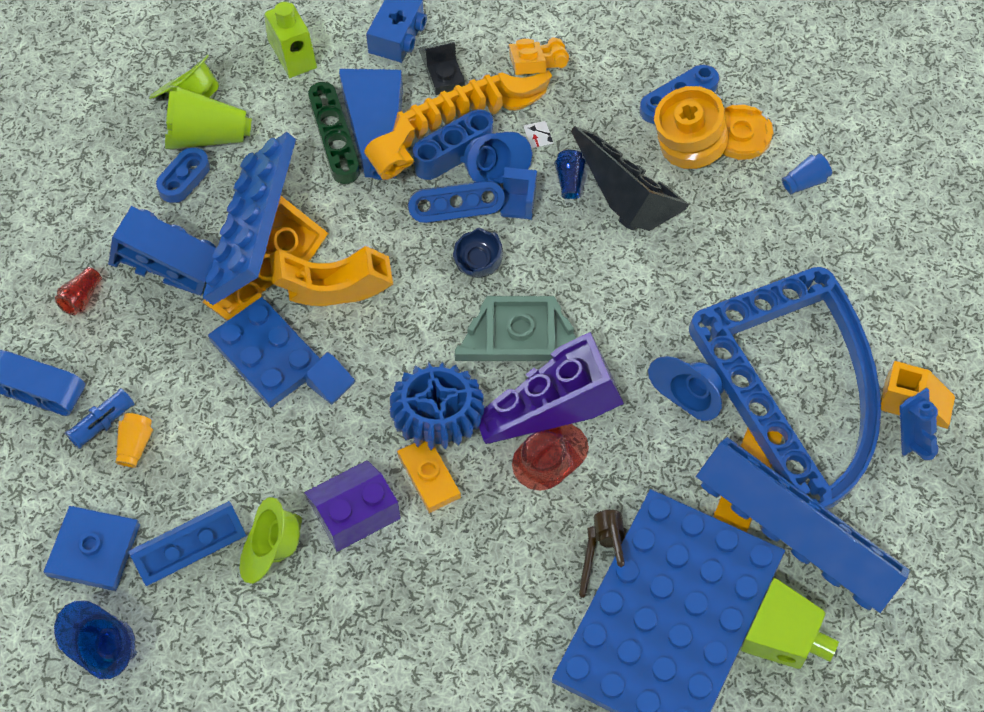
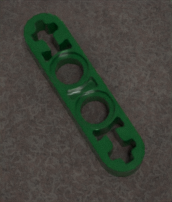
(334, 132)

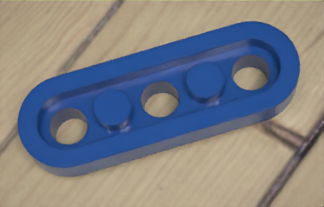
(700, 75)
(470, 204)

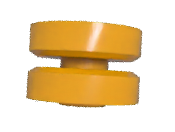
(691, 127)

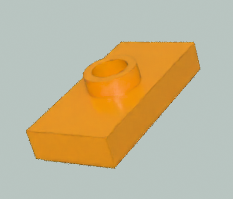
(429, 475)

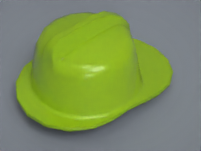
(197, 80)
(270, 540)

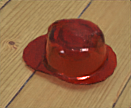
(549, 457)

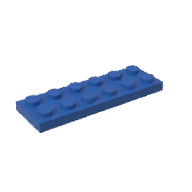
(249, 219)

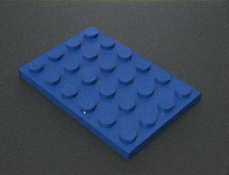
(671, 615)

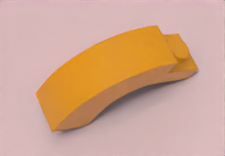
(332, 283)

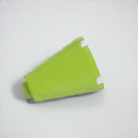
(202, 121)

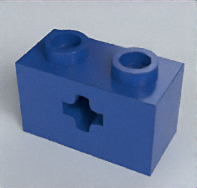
(395, 28)

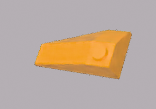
(291, 233)

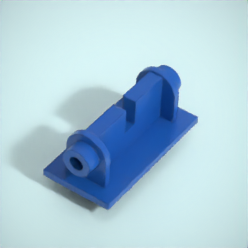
(918, 426)

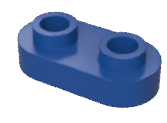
(180, 175)

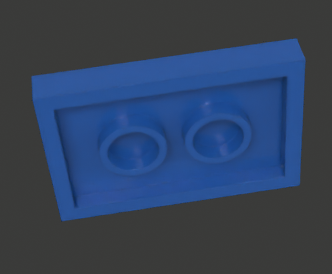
(264, 351)

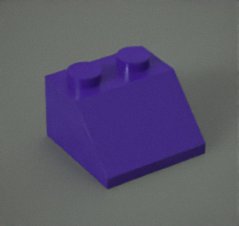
(353, 505)

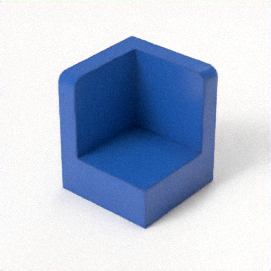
(519, 193)

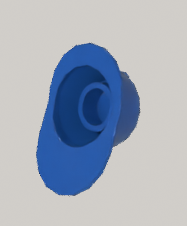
(491, 153)
(689, 385)

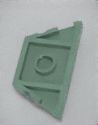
(515, 330)

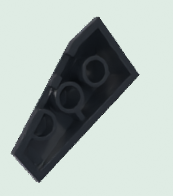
(627, 190)

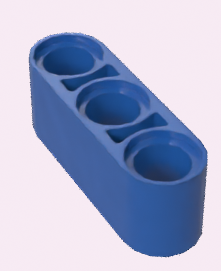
(443, 148)
(39, 383)

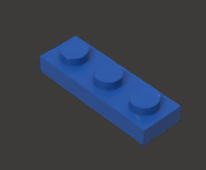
(187, 543)

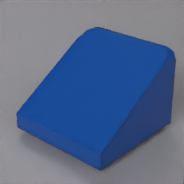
(329, 378)

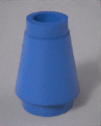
(809, 173)

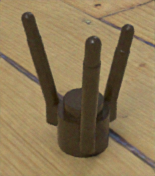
(610, 533)

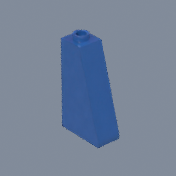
(372, 106)

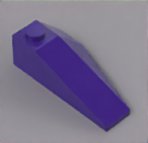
(562, 392)

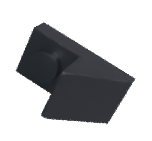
(442, 66)

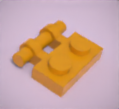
(533, 58)

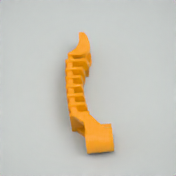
(389, 151)

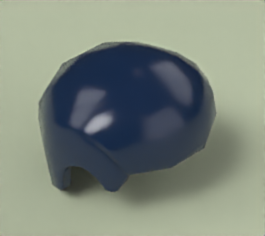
(478, 253)

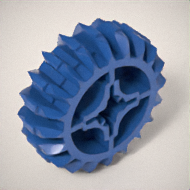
(418, 415)

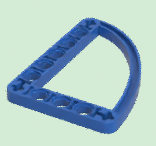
(756, 392)

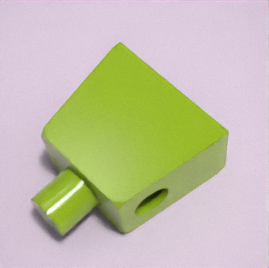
(282, 29)
(788, 629)

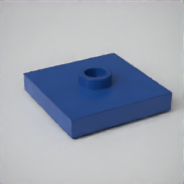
(92, 548)

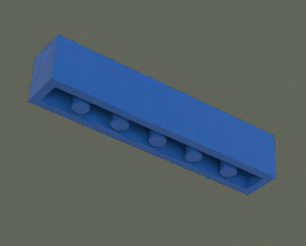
(803, 525)

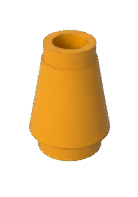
(132, 439)

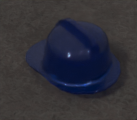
(94, 639)

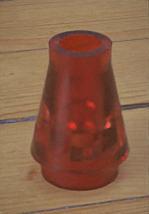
(77, 292)

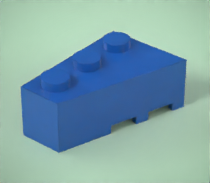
(162, 250)

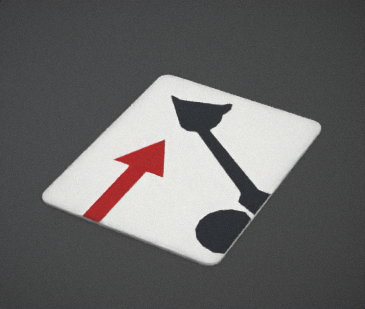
(538, 134)

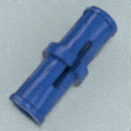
(81, 434)

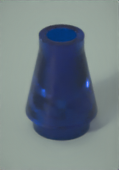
(570, 172)

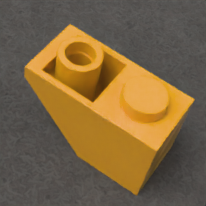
(907, 381)

